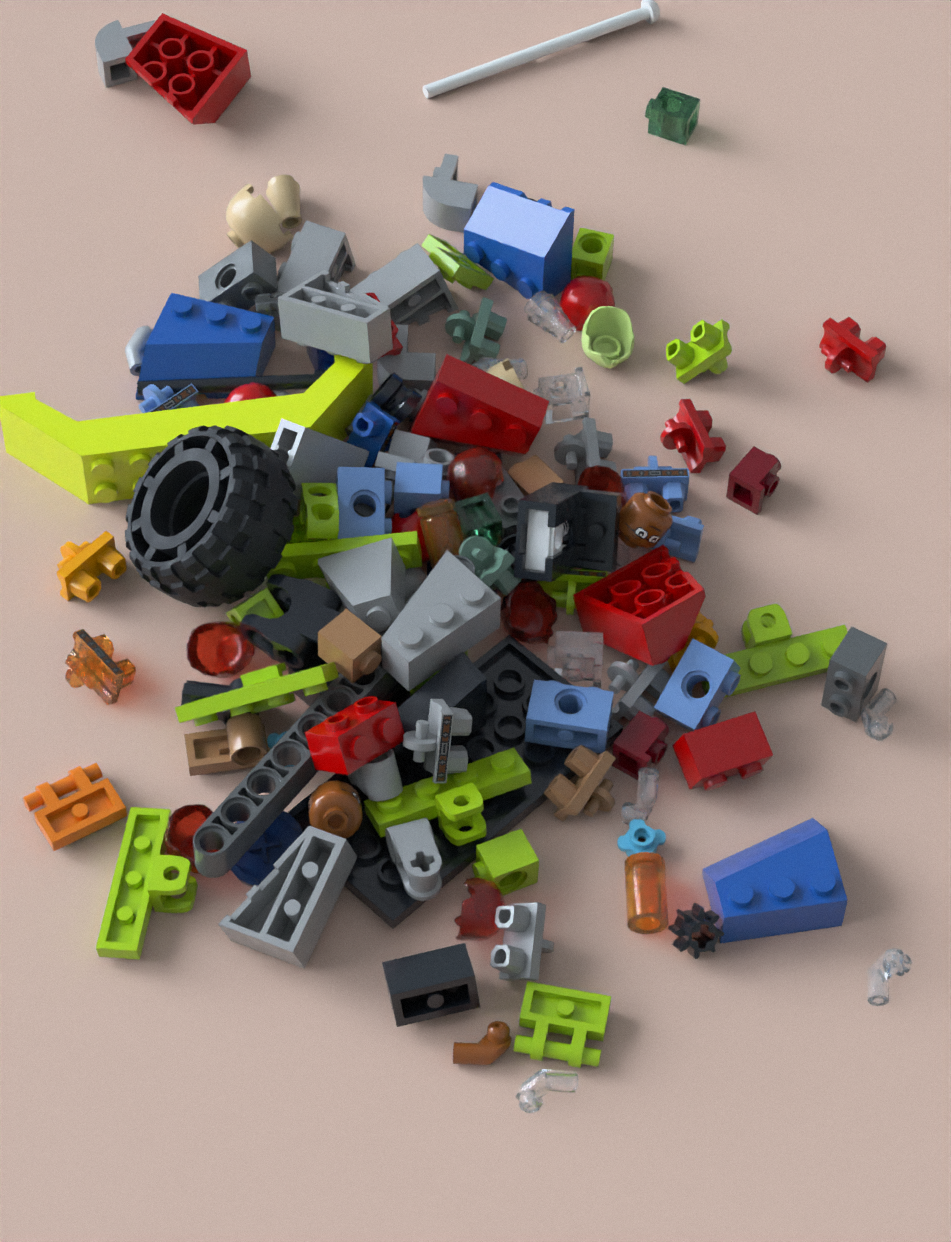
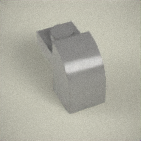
(112, 48)
(446, 199)
(413, 367)
(403, 448)

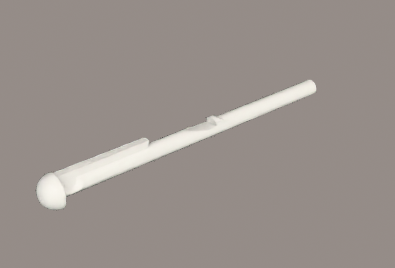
(649, 11)

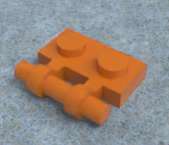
(78, 814)

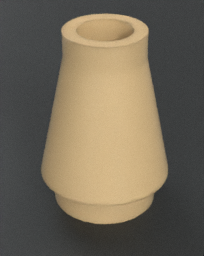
(285, 198)

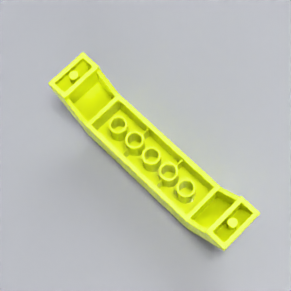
(107, 455)

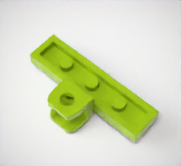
(301, 559)
(774, 656)
(260, 691)
(456, 801)
(143, 881)

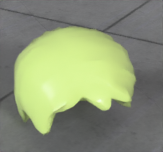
(608, 336)

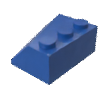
(521, 240)
(207, 341)
(778, 886)

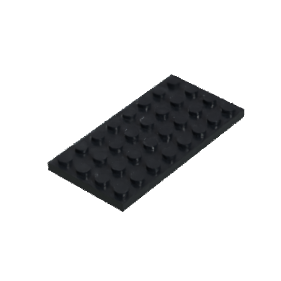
(510, 680)

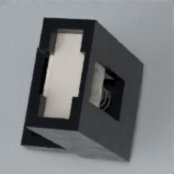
(566, 529)

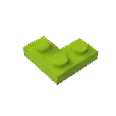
(455, 265)

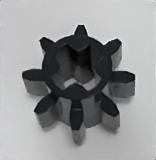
(695, 930)

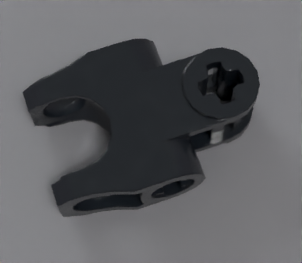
(295, 634)

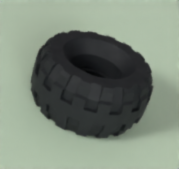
(211, 516)

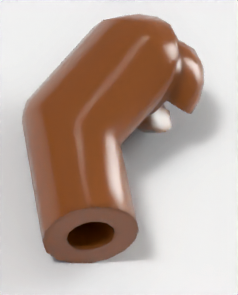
(487, 1049)

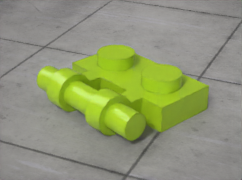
(566, 1013)

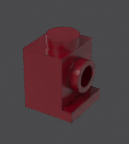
(753, 479)
(640, 744)

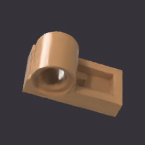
(227, 749)

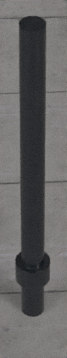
(228, 384)

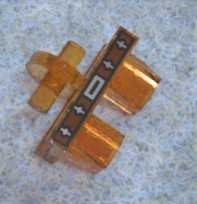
(92, 665)

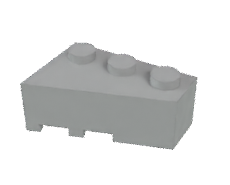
(312, 251)
(409, 287)
(335, 319)
(439, 622)
(295, 899)

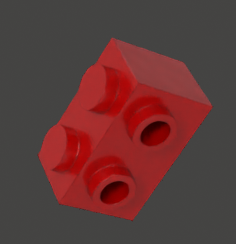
(355, 735)
(723, 751)

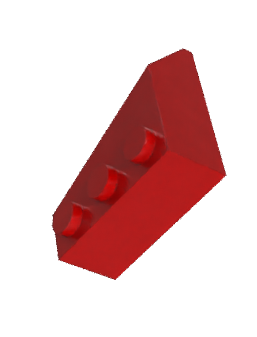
(190, 68)
(479, 410)
(643, 607)

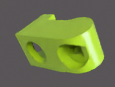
(319, 513)

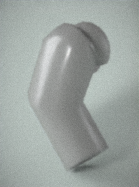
(135, 349)

